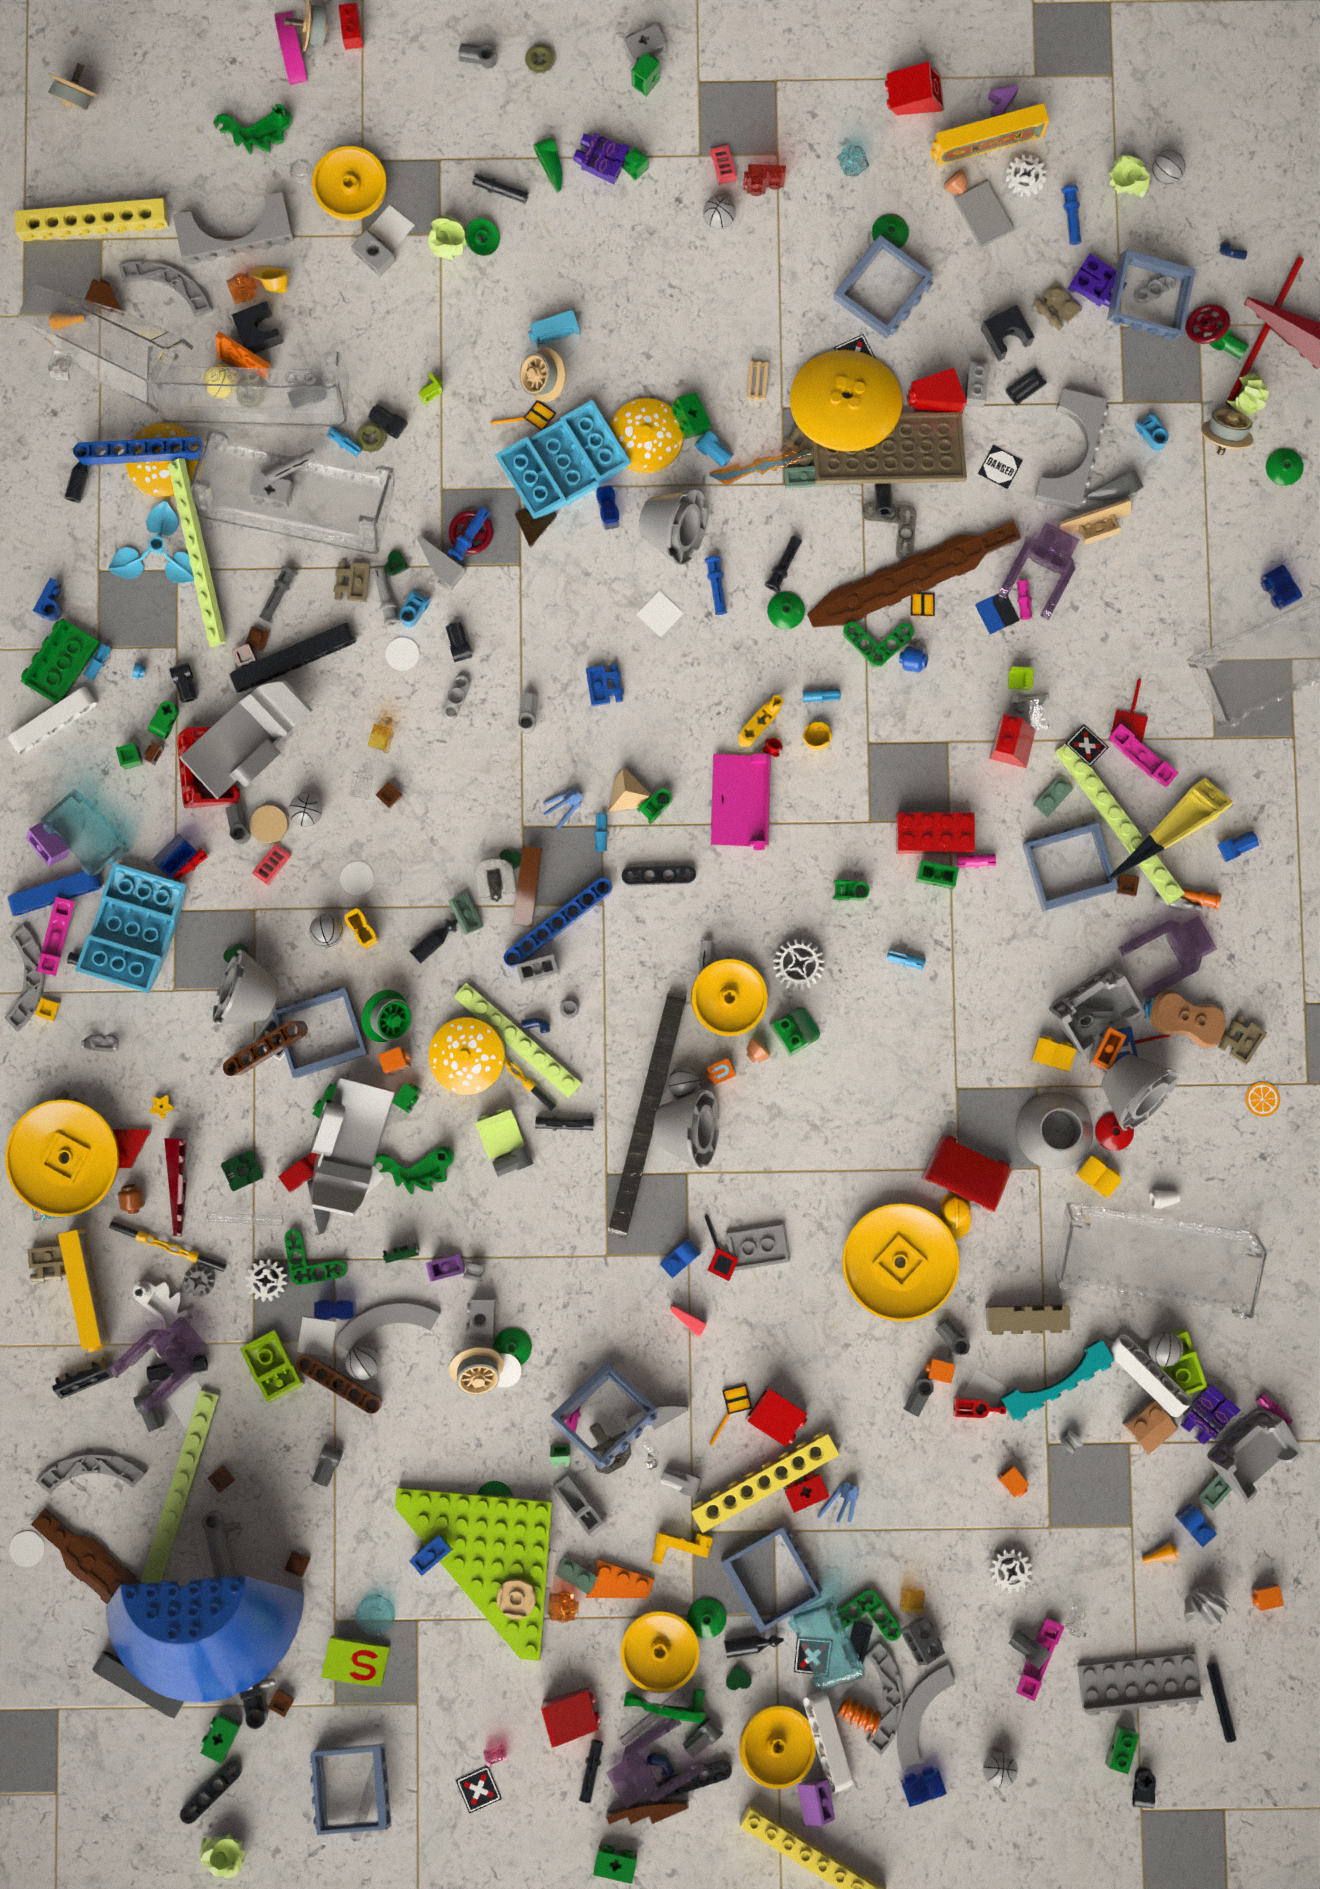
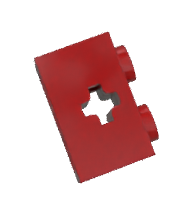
(350, 26)
(816, 1494)

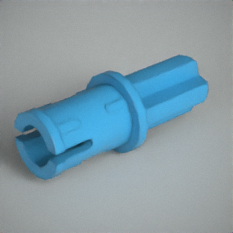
(344, 441)
(97, 662)
(821, 695)
(601, 832)
(906, 959)

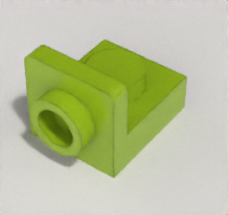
(430, 391)

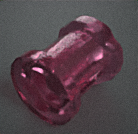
(495, 1755)

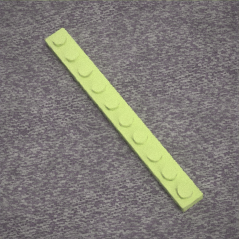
(197, 553)
(1119, 823)
(180, 1487)

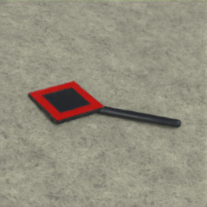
(723, 1263)

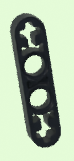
(658, 871)
(696, 1783)
(212, 1793)

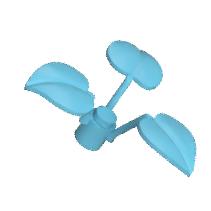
(159, 521)

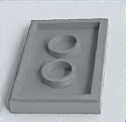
(984, 214)
(758, 1246)

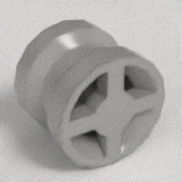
(473, 1271)
(1071, 1441)

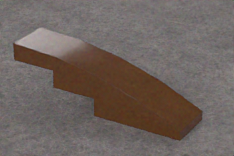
(527, 886)
(654, 1810)

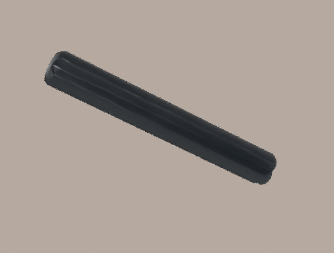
(1221, 1702)

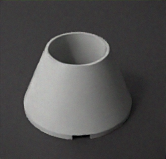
(675, 523)
(245, 992)
(1137, 1089)
(688, 1128)
(1030, 1131)

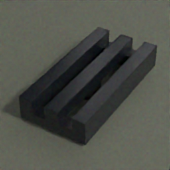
(1038, 377)

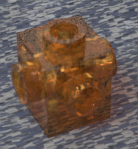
(242, 287)
(562, 1607)

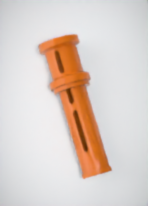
(1202, 898)

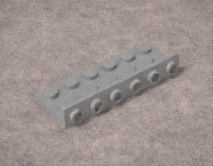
(1139, 1683)

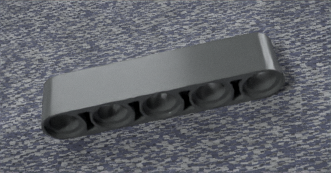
(114, 1671)

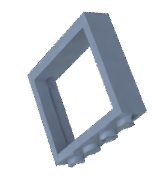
(1159, 266)
(841, 294)
(1071, 832)
(318, 999)
(583, 1393)
(805, 1569)
(381, 1784)

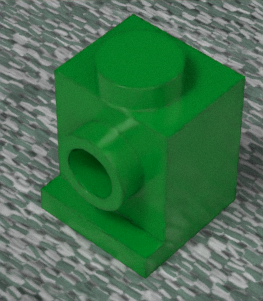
(635, 163)
(407, 1096)

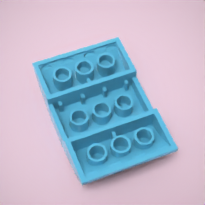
(563, 461)
(132, 928)

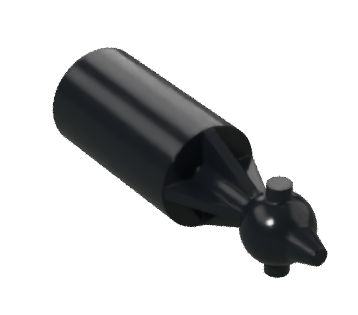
(77, 482)
(883, 499)
(433, 941)
(749, 1645)

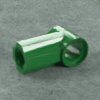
(1230, 344)

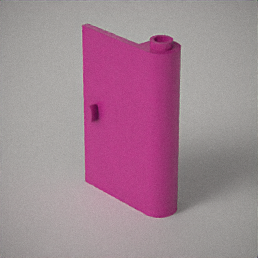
(744, 809)

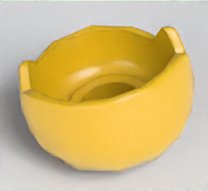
(817, 735)

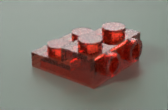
(763, 176)

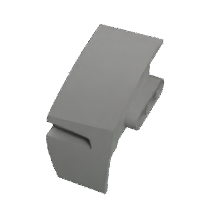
(246, 737)
(347, 1145)

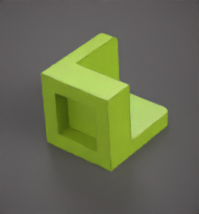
(1020, 678)

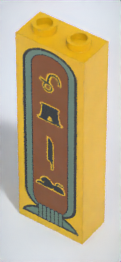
(990, 134)
(84, 1290)

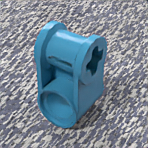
(1151, 428)
(416, 605)

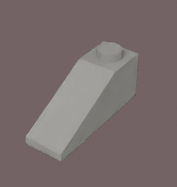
(444, 568)

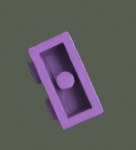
(48, 846)
(816, 1802)

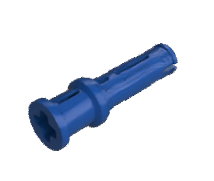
(1071, 207)
(465, 540)
(715, 576)

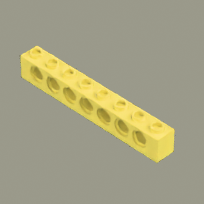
(83, 213)
(706, 1521)
(803, 1851)

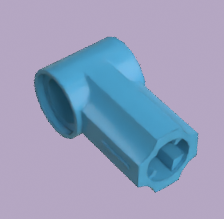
(710, 445)

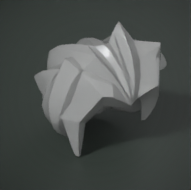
(1206, 1604)

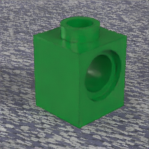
(129, 756)

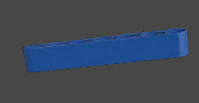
(132, 446)
(562, 914)

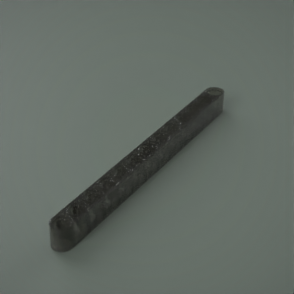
(646, 1114)

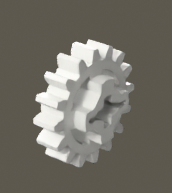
(1024, 183)
(267, 1271)
(1006, 1577)

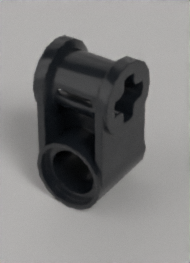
(1144, 1792)

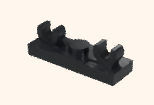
(82, 1380)

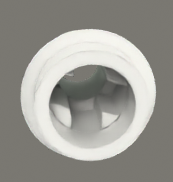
(1161, 1199)

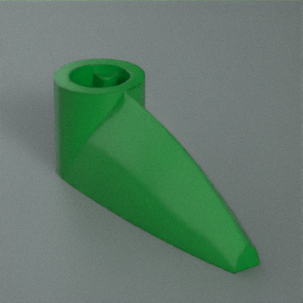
(549, 159)

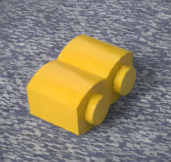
(363, 932)
(1054, 1054)
(1099, 1176)

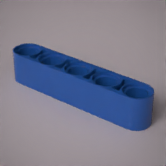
(45, 894)

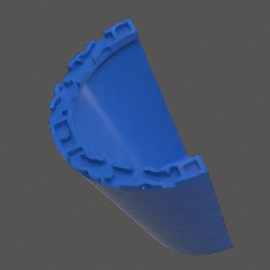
(204, 1636)

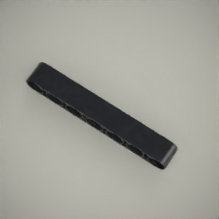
(292, 657)

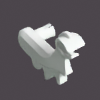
(158, 1301)

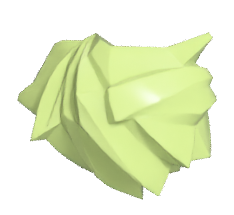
(1129, 175)
(447, 237)
(1251, 396)
(222, 1855)

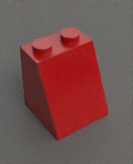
(914, 90)
(937, 393)
(1012, 741)
(777, 1416)
(570, 1716)

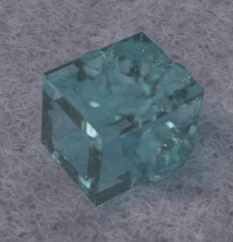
(853, 160)

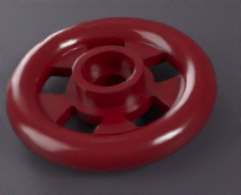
(1207, 310)
(462, 518)

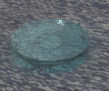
(375, 1615)

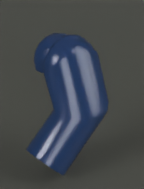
(1232, 252)
(536, 1022)
(662, 1761)

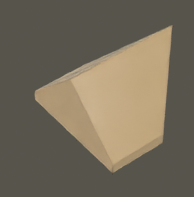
(627, 792)

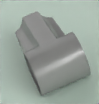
(528, 712)
(685, 1483)

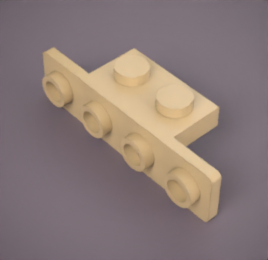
(1097, 523)

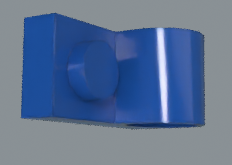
(46, 601)
(680, 1258)
(1196, 1525)
(430, 1554)

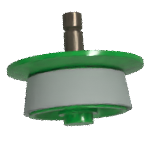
(386, 1016)

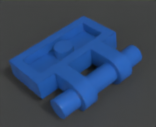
(598, 685)

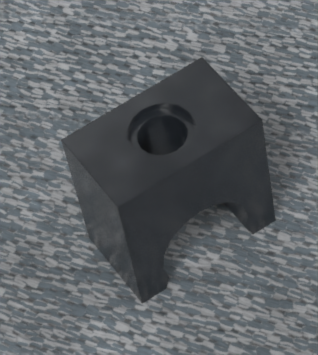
(1005, 324)
(247, 326)

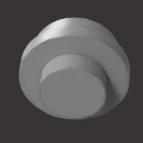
(569, 1008)

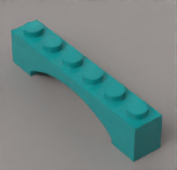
(1095, 1358)

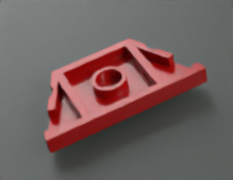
(130, 1145)

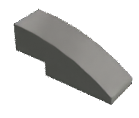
(664, 1414)
(579, 1506)

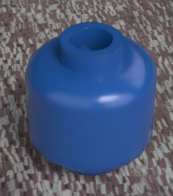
(913, 659)

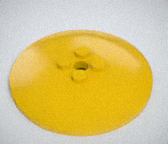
(840, 421)
(36, 1163)
(928, 1270)

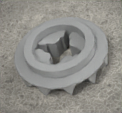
(207, 1277)

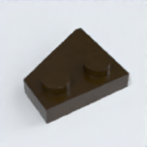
(535, 527)

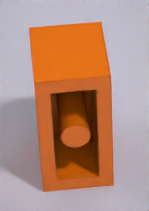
(1107, 1049)
(394, 1060)

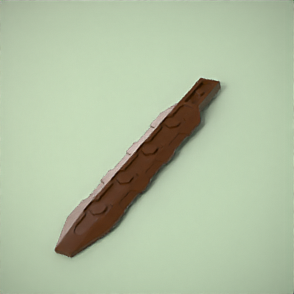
(909, 577)
(85, 1557)

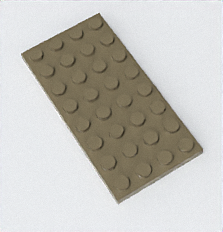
(916, 451)

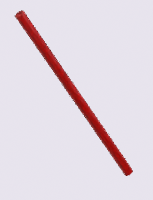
(1260, 340)

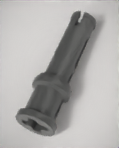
(281, 585)

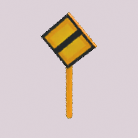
(538, 416)
(923, 604)
(736, 1400)

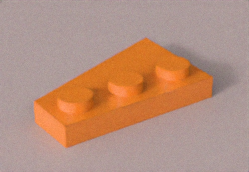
(236, 354)
(619, 1582)

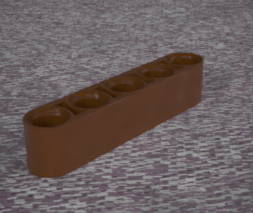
(257, 1051)
(349, 1384)

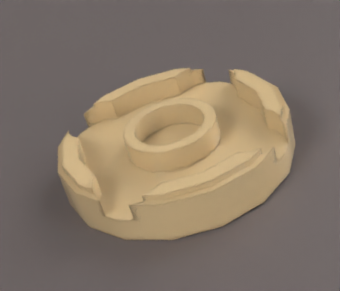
(268, 824)
(516, 1598)

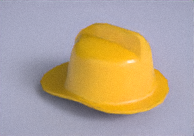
(272, 278)
(956, 1214)

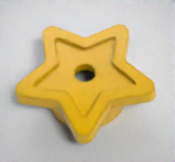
(166, 1106)

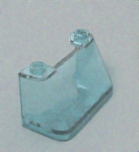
(86, 832)
(827, 1644)

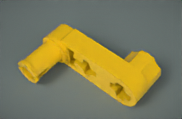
(752, 728)
(699, 1547)

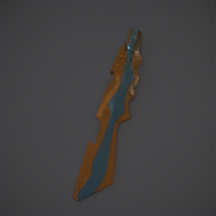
(762, 465)

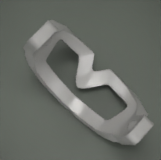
(1042, 698)
(87, 1045)

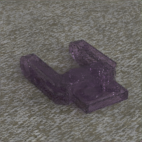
(1052, 551)
(1188, 942)
(176, 1347)
(634, 1777)

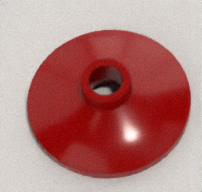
(1105, 1136)

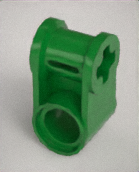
(162, 721)
(654, 805)
(849, 890)

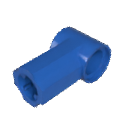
(1235, 847)

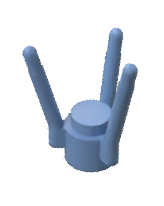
(570, 797)
(849, 1493)

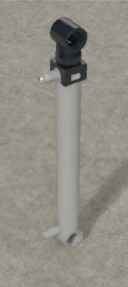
(222, 1568)

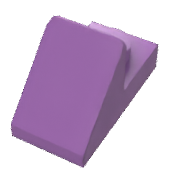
(1002, 99)
(445, 1267)

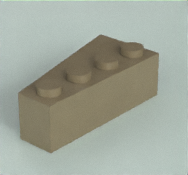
(1027, 1318)

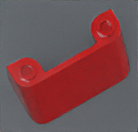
(193, 791)
(967, 1173)

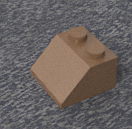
(1150, 1426)

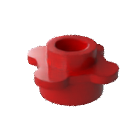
(772, 747)

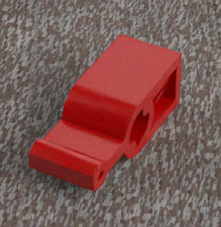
(298, 1173)
(972, 1404)

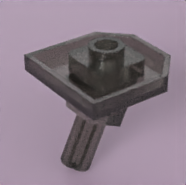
(494, 878)
(604, 1444)

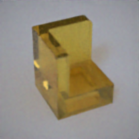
(381, 738)
(912, 1601)

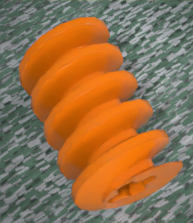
(859, 1714)

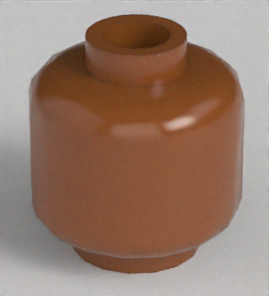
(131, 1198)

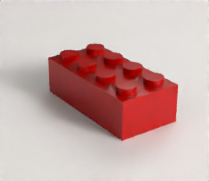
(935, 833)

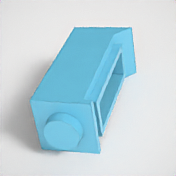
(553, 328)

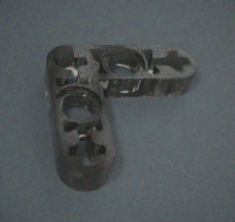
(898, 518)

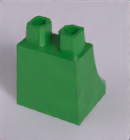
(795, 1030)

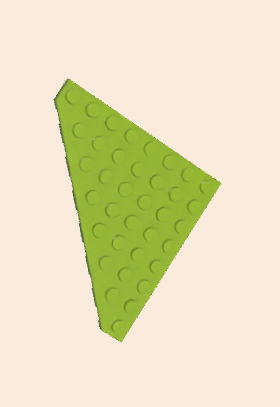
(490, 1544)

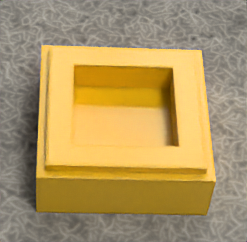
(47, 1009)

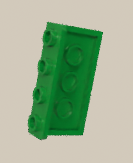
(59, 661)

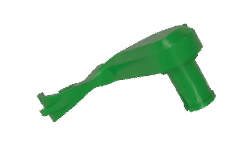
(264, 131)
(429, 1168)
(690, 1714)

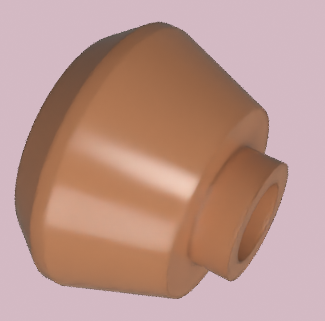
(956, 183)
(757, 1051)

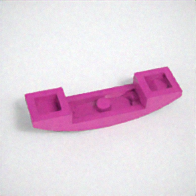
(290, 49)
(1142, 756)
(55, 936)
(1031, 1676)

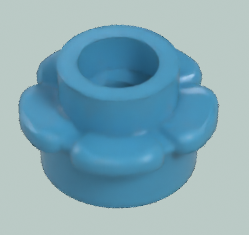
(138, 670)

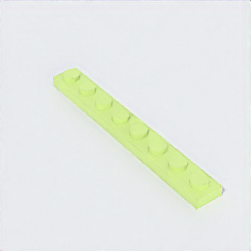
(518, 1040)

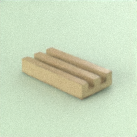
(759, 365)

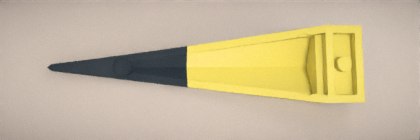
(1196, 809)

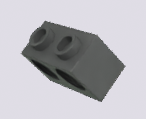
(919, 1643)

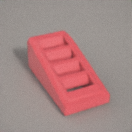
(727, 177)
(266, 860)
(692, 1322)

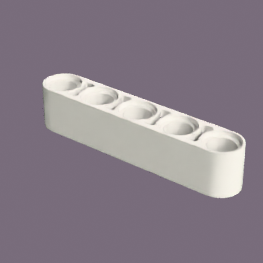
(52, 720)
(1149, 1375)
(827, 1741)

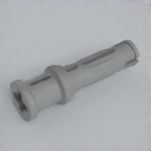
(388, 605)

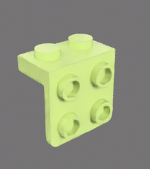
(499, 1133)

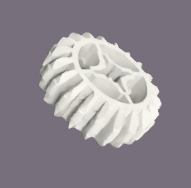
(783, 971)

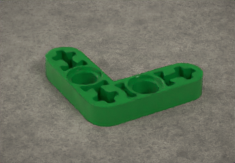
(881, 648)
(303, 1265)
(871, 1608)

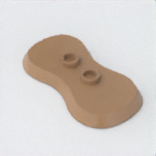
(1176, 1015)

